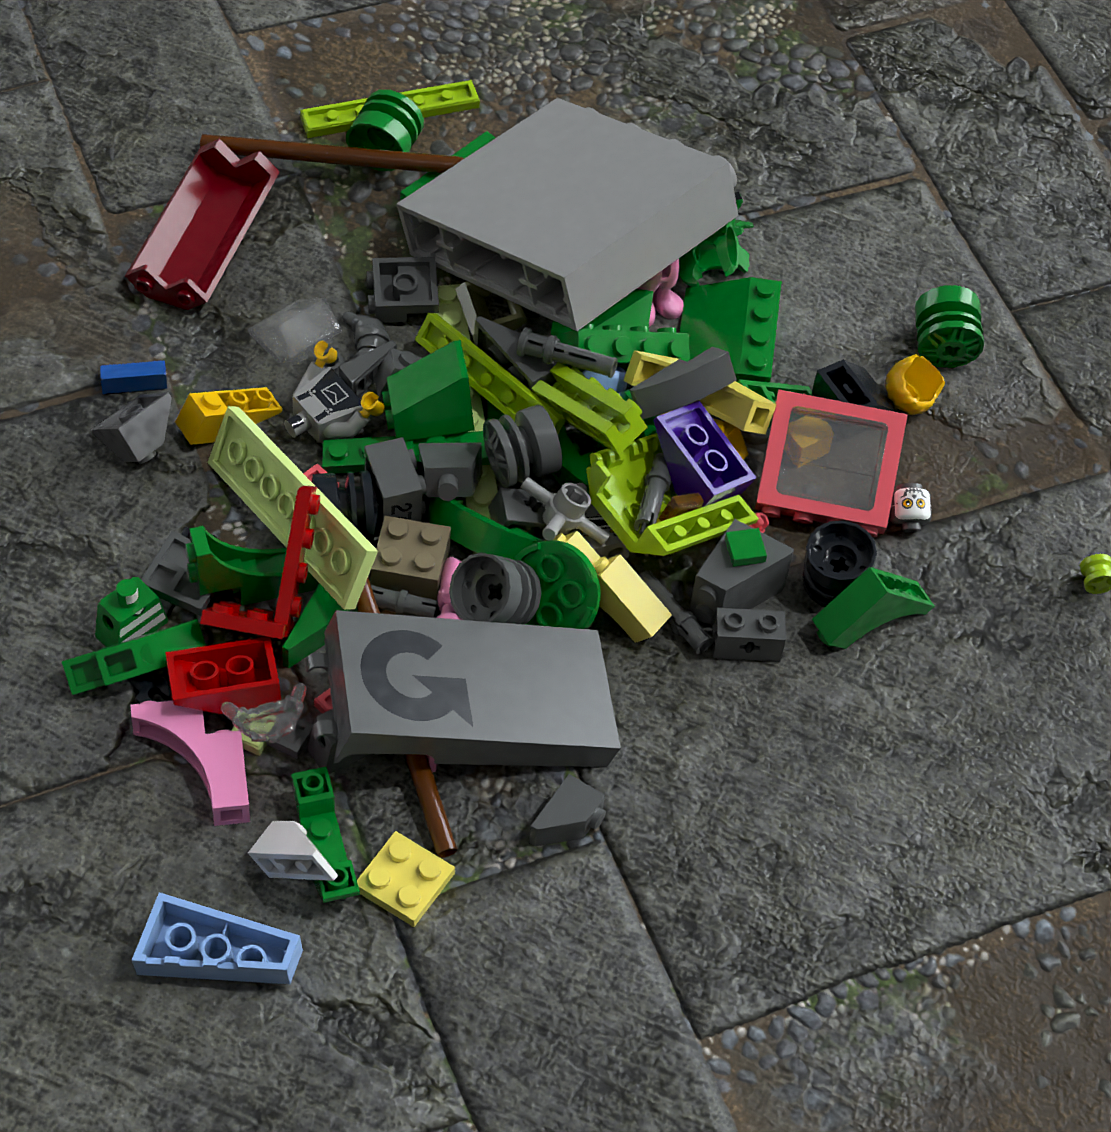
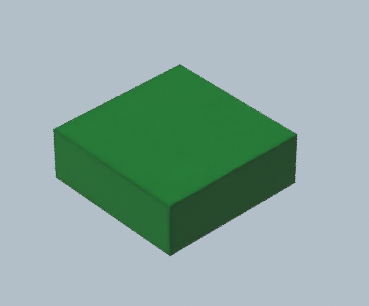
(745, 547)

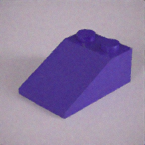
(701, 455)

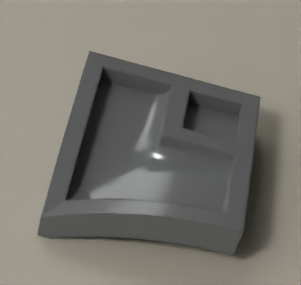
(170, 579)

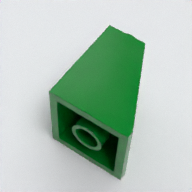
(430, 396)

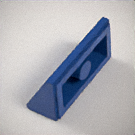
(133, 377)

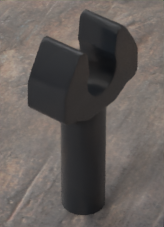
(149, 688)

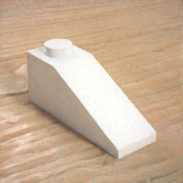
(289, 853)

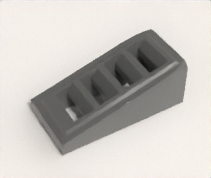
(361, 370)

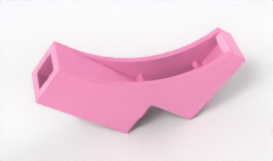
(214, 756)

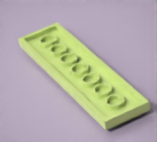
(269, 487)

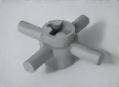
(565, 510)

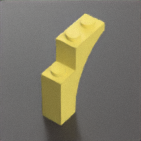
(732, 403)
(623, 592)

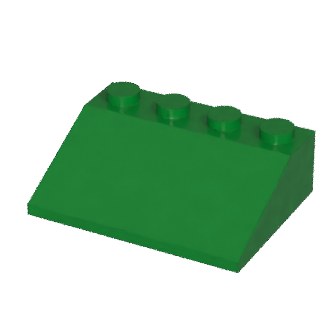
(737, 319)

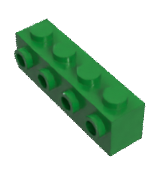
(621, 344)

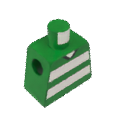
(128, 613)

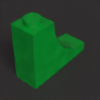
(867, 604)

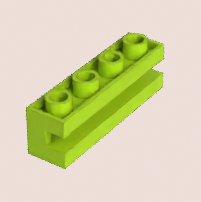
(592, 408)

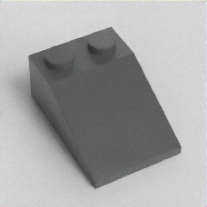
(501, 345)

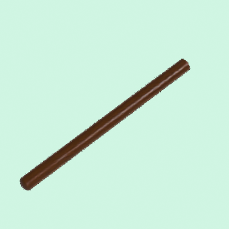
(336, 154)
(420, 770)

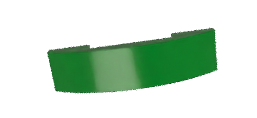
(476, 530)

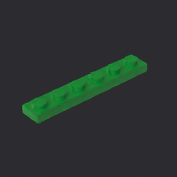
(348, 454)

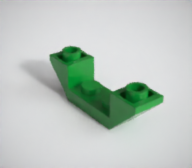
(317, 815)

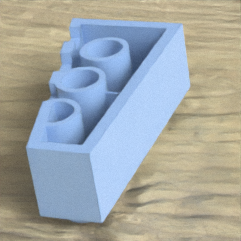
(214, 945)

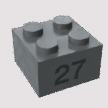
(395, 480)

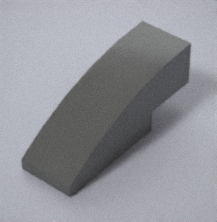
(684, 382)

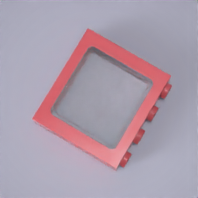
(830, 462)

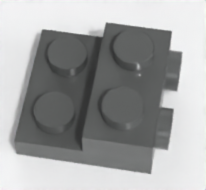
(402, 287)

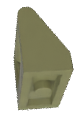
(474, 306)

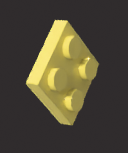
(405, 878)

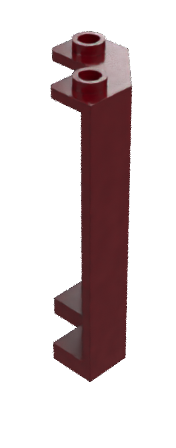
(202, 226)

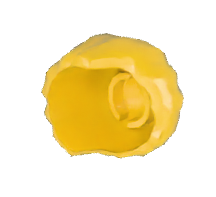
(914, 384)

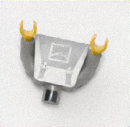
(327, 404)

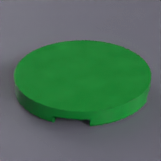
(567, 584)

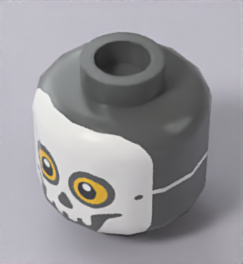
(910, 507)

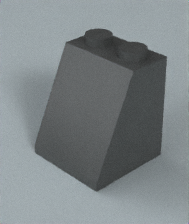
(739, 587)

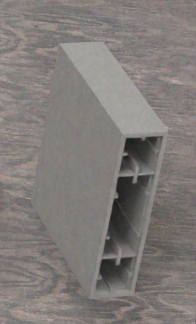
(569, 211)

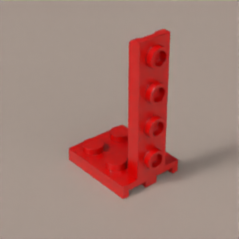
(295, 571)

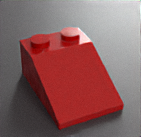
(222, 673)

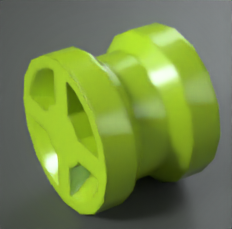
(1097, 573)

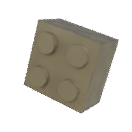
(411, 556)

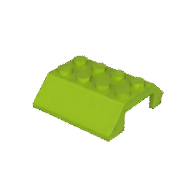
(617, 492)

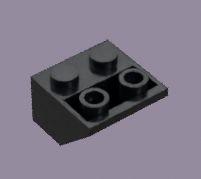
(850, 384)

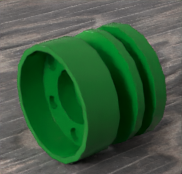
(386, 123)
(949, 326)

